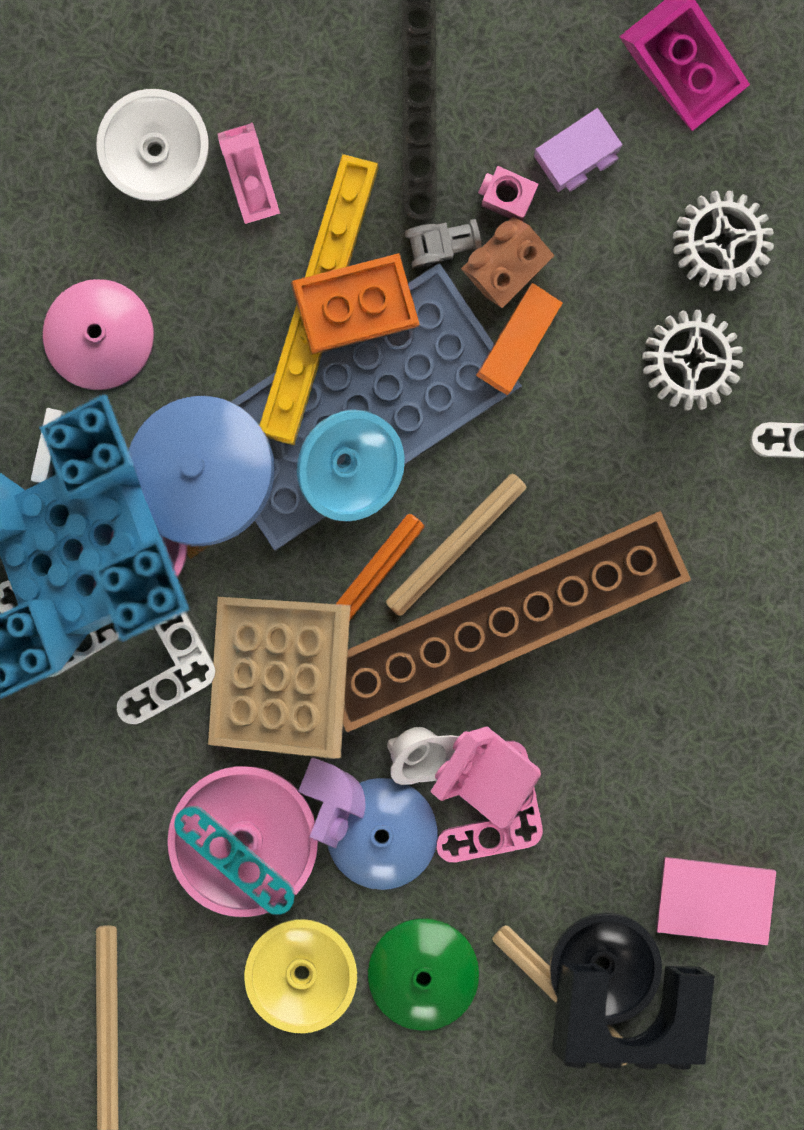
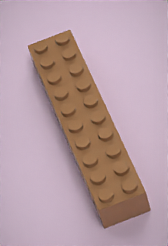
(510, 619)

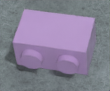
(578, 151)

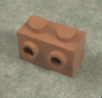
(507, 261)

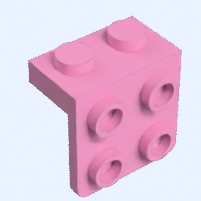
(487, 776)

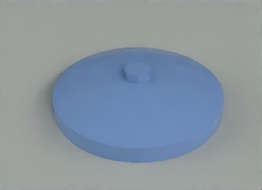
(203, 469)

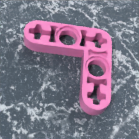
(508, 839)

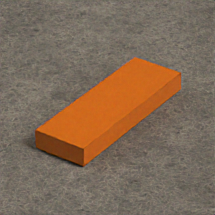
(519, 339)

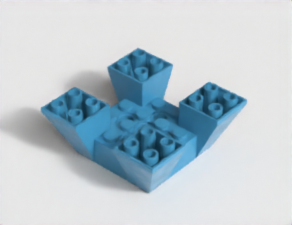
(130, 569)

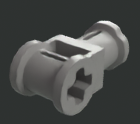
(441, 242)

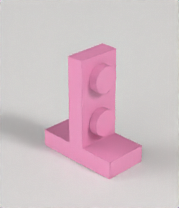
(248, 173)

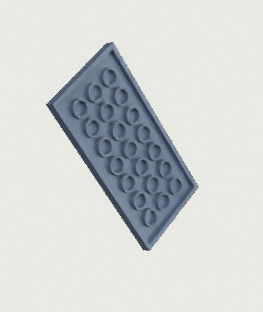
(412, 379)

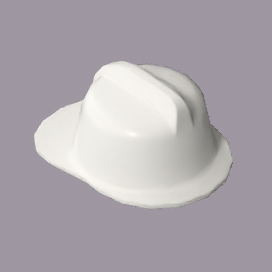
(419, 755)

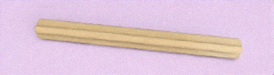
(107, 1027)

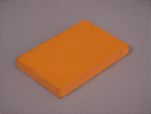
(355, 304)

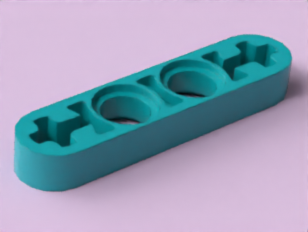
(230, 865)

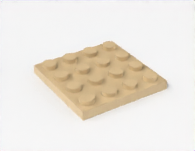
(279, 676)

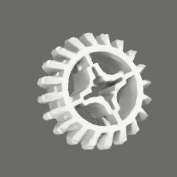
(721, 225)
(710, 361)

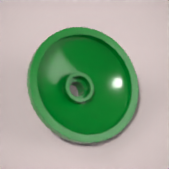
(429, 948)

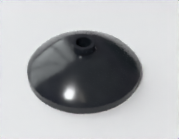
(631, 956)

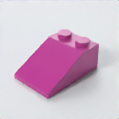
(685, 60)

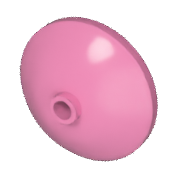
(116, 353)

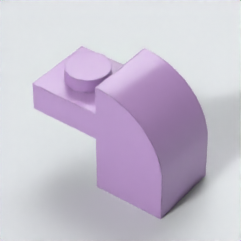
(340, 797)

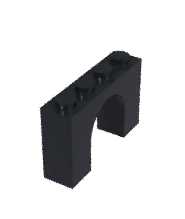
(674, 1038)

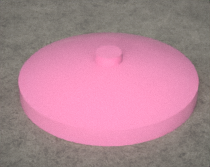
(265, 816)

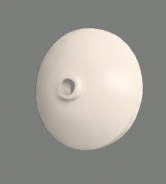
(146, 120)

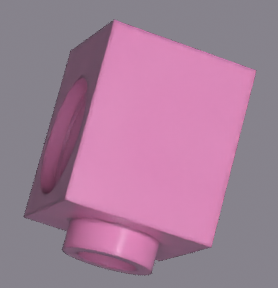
(524, 189)

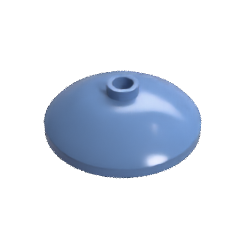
(410, 842)

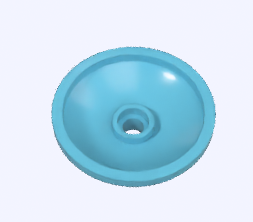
(366, 476)

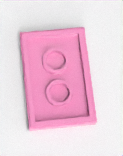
(716, 901)

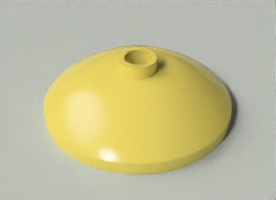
(294, 1002)

